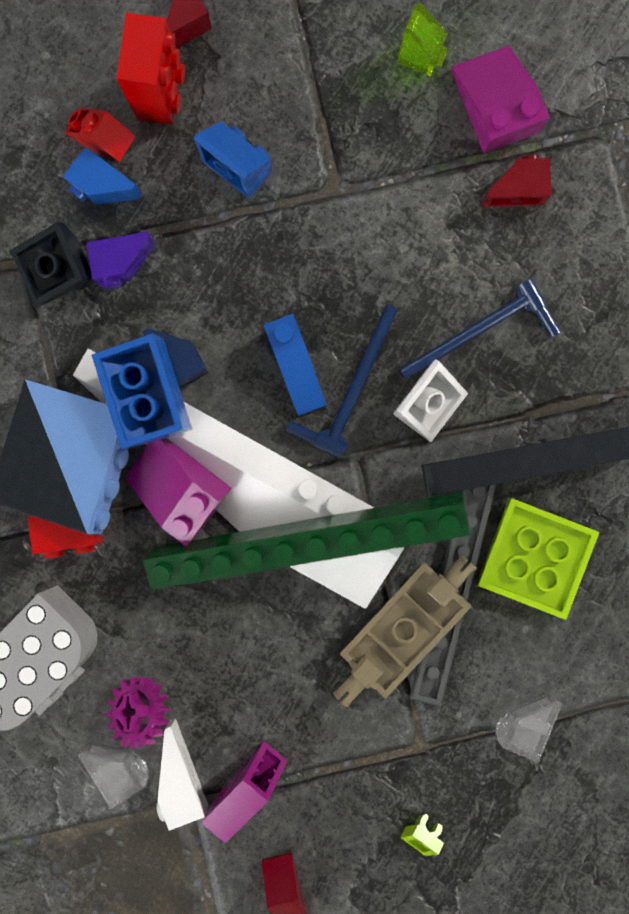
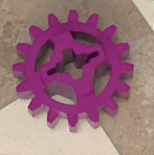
(137, 712)

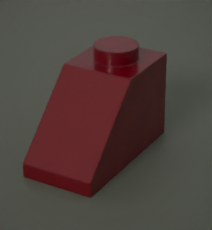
(522, 185)

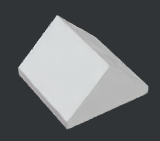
(431, 401)

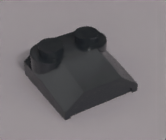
(52, 264)

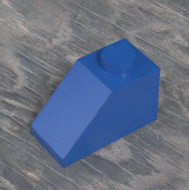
(99, 181)

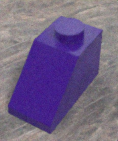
(118, 258)

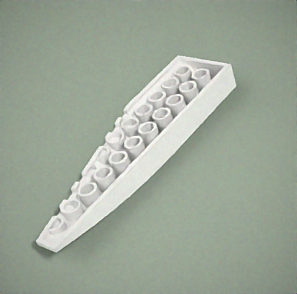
(271, 493)

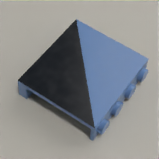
(61, 459)

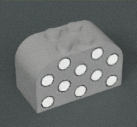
(42, 655)

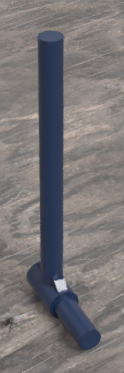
(527, 297)
(331, 440)

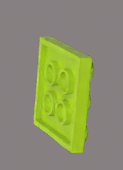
(537, 558)

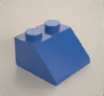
(233, 157)

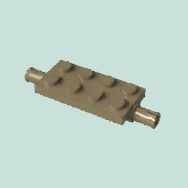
(405, 630)

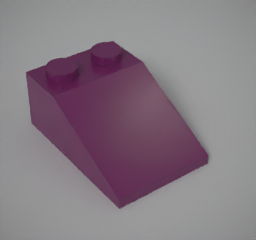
(500, 98)
(176, 489)

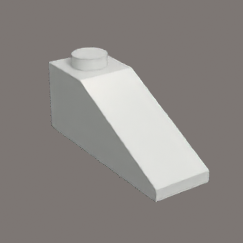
(180, 791)

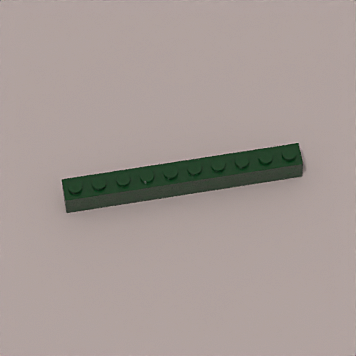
(309, 541)

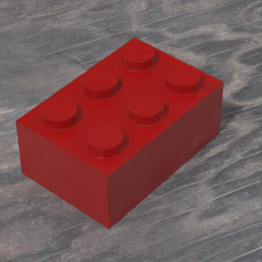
(150, 68)

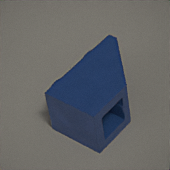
(183, 356)

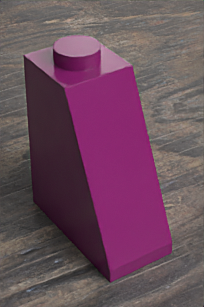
(245, 793)

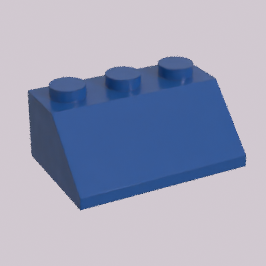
(141, 391)

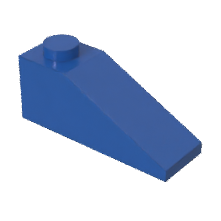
(295, 364)

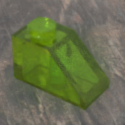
(423, 42)

